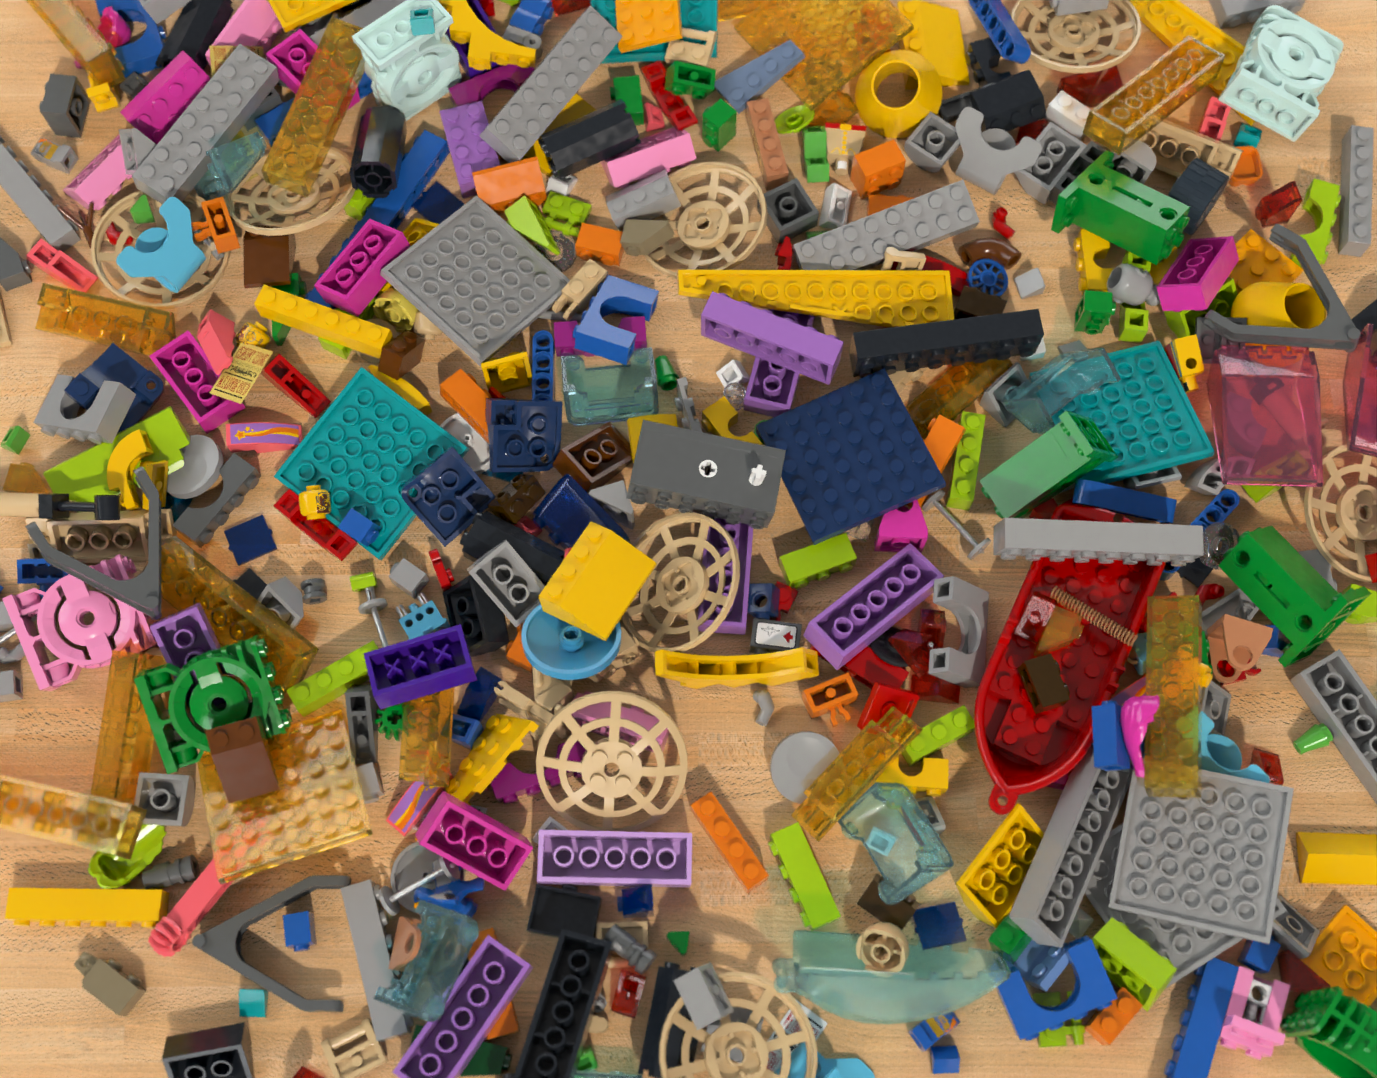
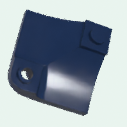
(117, 367)
(523, 433)
(447, 496)

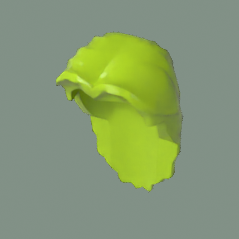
(116, 871)

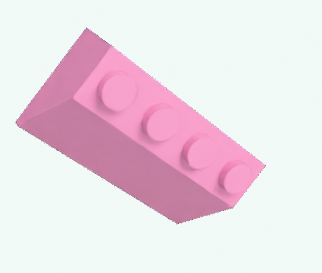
(250, 26)
(653, 155)
(99, 177)
(634, 714)

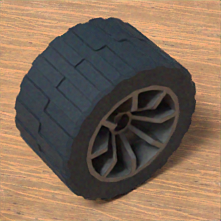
(1200, 189)

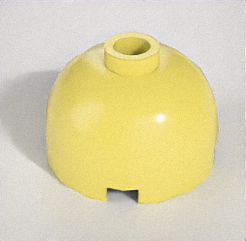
(395, 309)

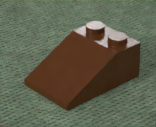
(268, 259)
(595, 457)
(243, 759)

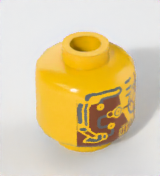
(253, 334)
(314, 502)

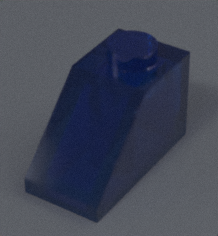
(479, 695)
(636, 902)

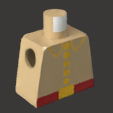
(842, 145)

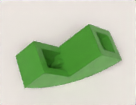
(815, 154)

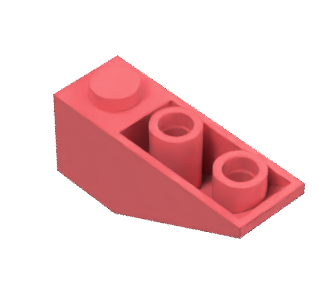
(216, 338)

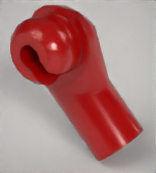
(999, 223)
(113, 235)
(1210, 591)

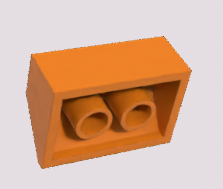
(507, 183)

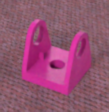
(902, 528)

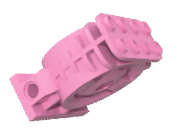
(132, 635)

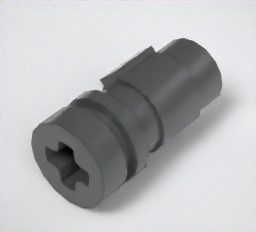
(169, 873)
(628, 948)

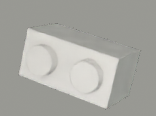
(1068, 114)

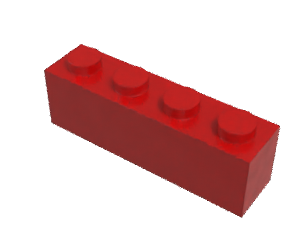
(868, 668)

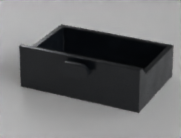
(563, 909)

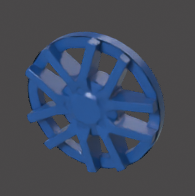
(987, 278)

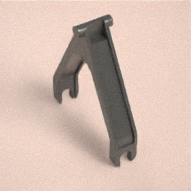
(1333, 333)
(141, 592)
(225, 939)

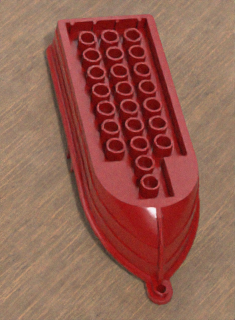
(1033, 749)

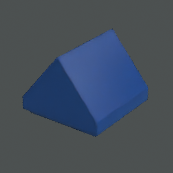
(945, 1059)

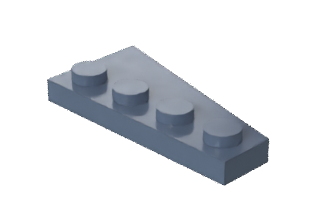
(758, 75)

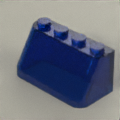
(568, 512)

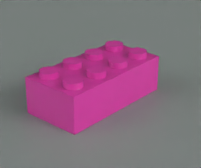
(293, 59)
(166, 97)
(355, 273)
(1197, 274)
(192, 378)
(473, 840)

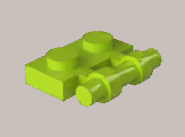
(565, 209)
(1057, 1037)

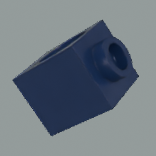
(763, 591)

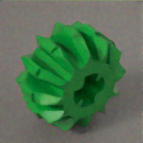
(386, 723)

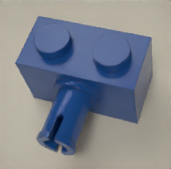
(38, 571)

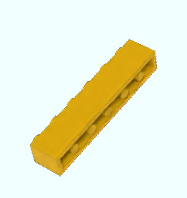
(322, 321)
(86, 906)

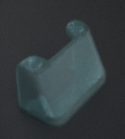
(230, 166)
(609, 391)
(897, 839)
(434, 970)

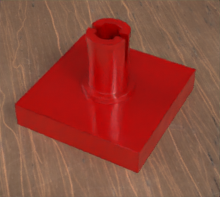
(883, 698)

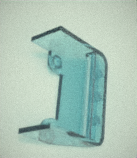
(1058, 385)

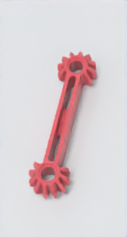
(178, 925)

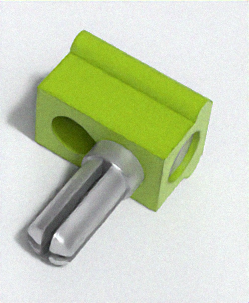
(366, 582)

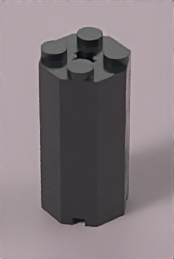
(196, 30)
(589, 139)
(378, 151)
(491, 531)
(663, 1000)

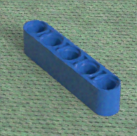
(1002, 30)
(543, 375)
(1124, 501)
(1216, 510)

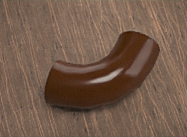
(991, 249)

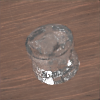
(735, 391)

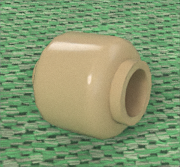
(425, 327)

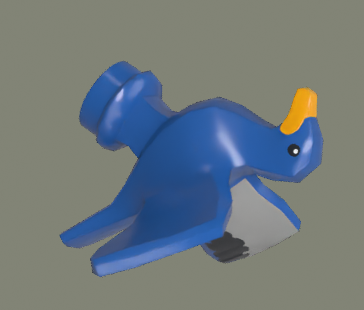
(450, 893)

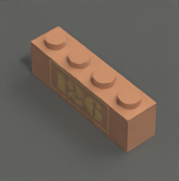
(766, 143)

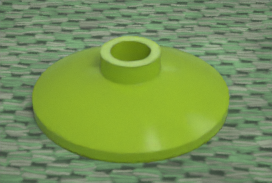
(794, 119)

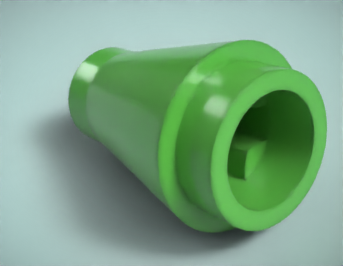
(1314, 738)

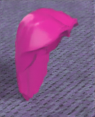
(113, 29)
(1134, 718)

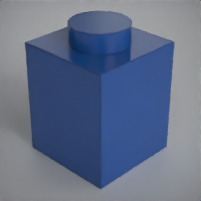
(359, 527)
(299, 931)
(1259, 955)

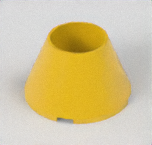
(903, 120)
(1279, 306)

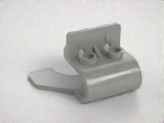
(991, 153)

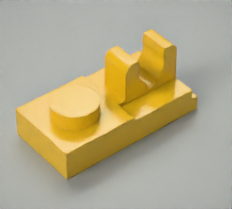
(158, 474)

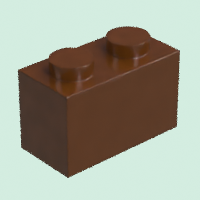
(401, 355)

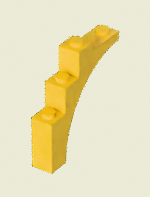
(484, 44)
(737, 671)

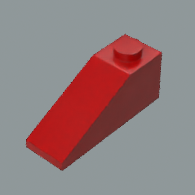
(295, 385)

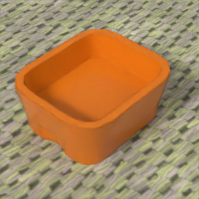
(1248, 167)

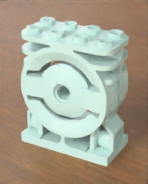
(407, 68)
(1283, 72)

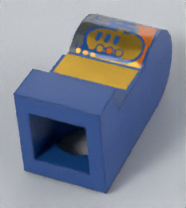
(932, 1029)

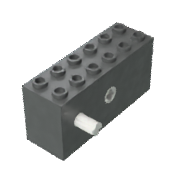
(706, 474)

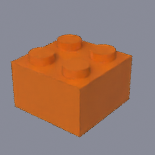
(878, 169)

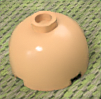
(883, 948)

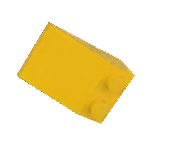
(508, 372)

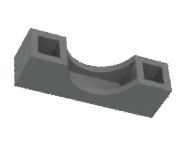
(201, 523)

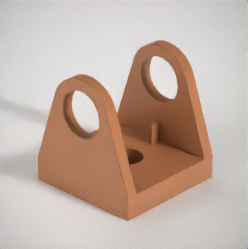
(1236, 642)
(406, 943)

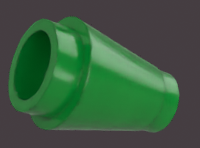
(665, 373)

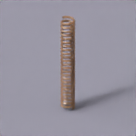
(1069, 598)

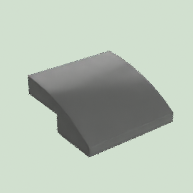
(1210, 340)

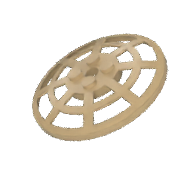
(1088, 30)
(290, 204)
(712, 213)
(113, 215)
(1346, 513)
(696, 579)
(615, 751)
(740, 1036)

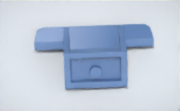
(1041, 964)

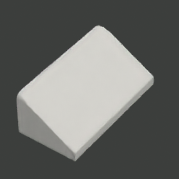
(835, 206)

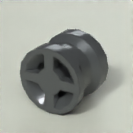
(313, 591)

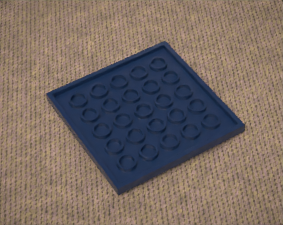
(851, 456)

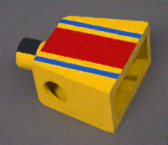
(1186, 360)

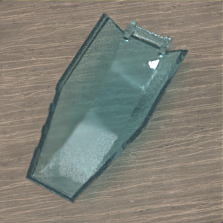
(928, 985)

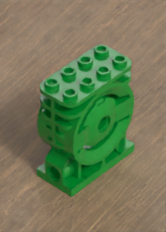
(243, 659)
(1335, 1032)

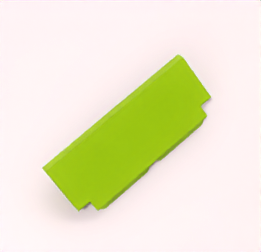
(87, 471)

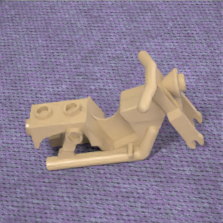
(554, 693)

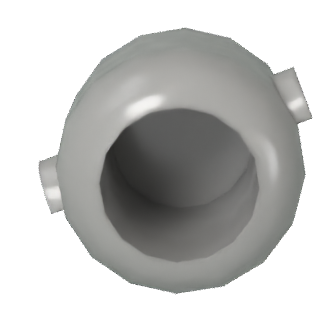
(1132, 286)

